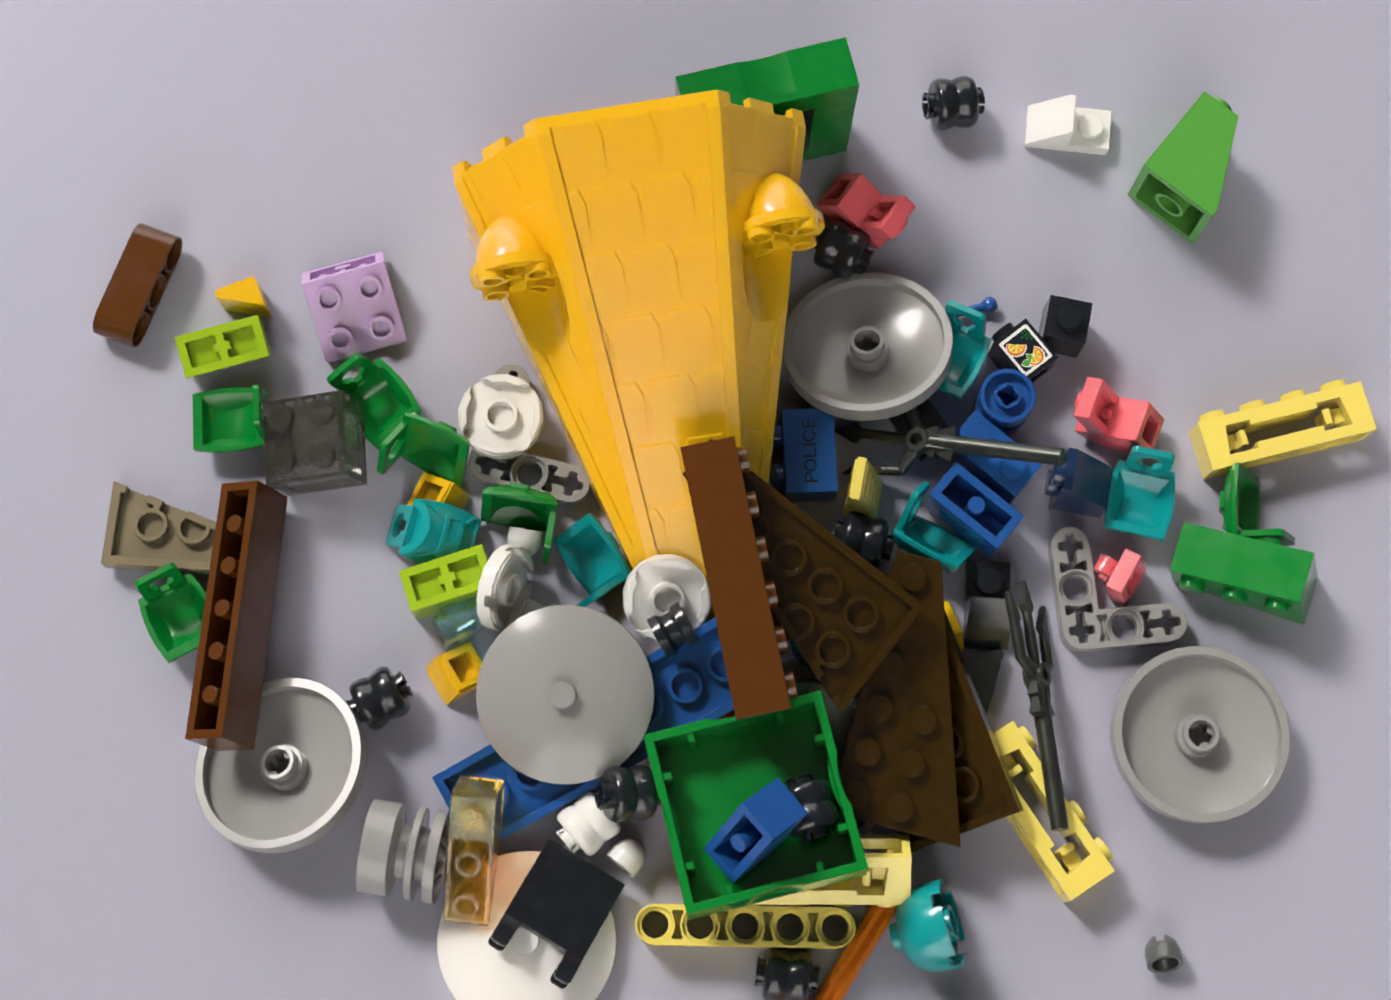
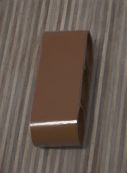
(137, 285)

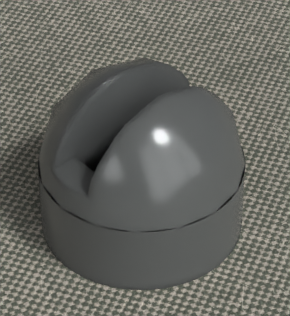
(1163, 955)

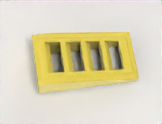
(863, 489)

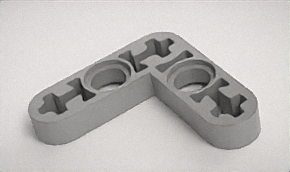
(563, 470)
(1098, 619)

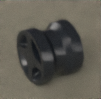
(673, 630)

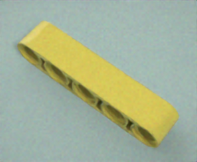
(766, 935)

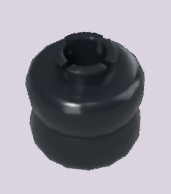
(953, 103)
(842, 249)
(866, 536)
(380, 697)
(627, 793)
(817, 800)
(787, 974)

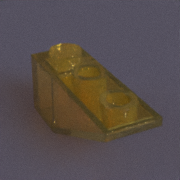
(473, 849)

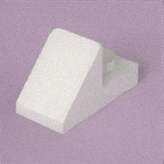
(1064, 127)

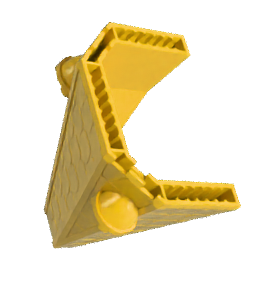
(647, 287)

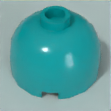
(929, 929)

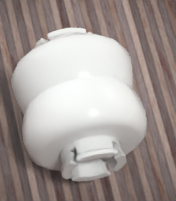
(585, 825)

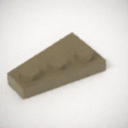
(150, 534)

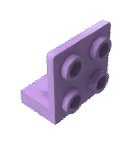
(353, 307)

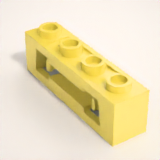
(1345, 407)
(1095, 859)
(884, 884)

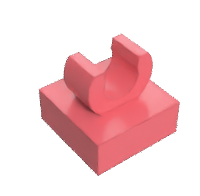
(1121, 576)

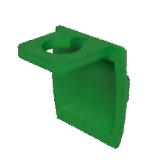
(382, 392)
(228, 419)
(428, 446)
(521, 508)
(1241, 508)
(172, 611)

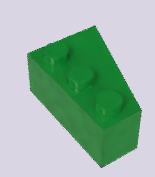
(1245, 571)

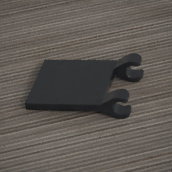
(562, 904)

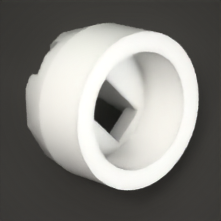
(525, 538)
(627, 855)

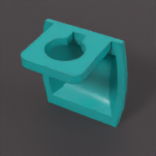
(969, 349)
(1142, 494)
(431, 530)
(928, 539)
(592, 557)

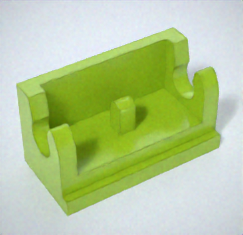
(223, 346)
(443, 581)

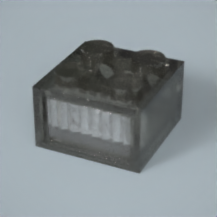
(314, 443)

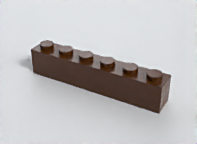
(736, 577)
(237, 617)

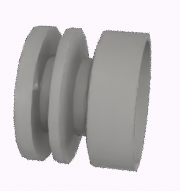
(402, 851)

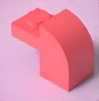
(865, 208)
(1115, 420)

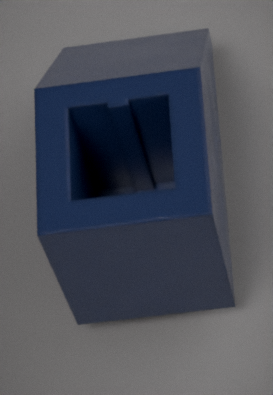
(1079, 485)

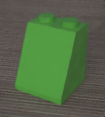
(1189, 168)

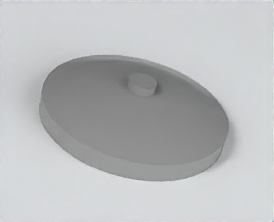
(867, 346)
(565, 694)
(1200, 735)
(295, 780)

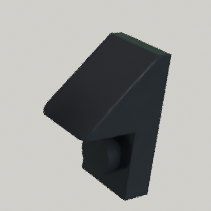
(985, 606)

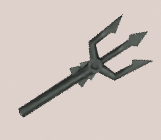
(946, 444)
(1038, 681)

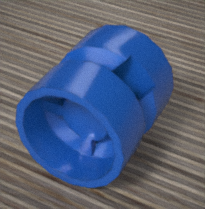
(1006, 399)

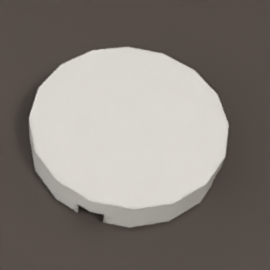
(501, 416)
(661, 583)
(504, 587)

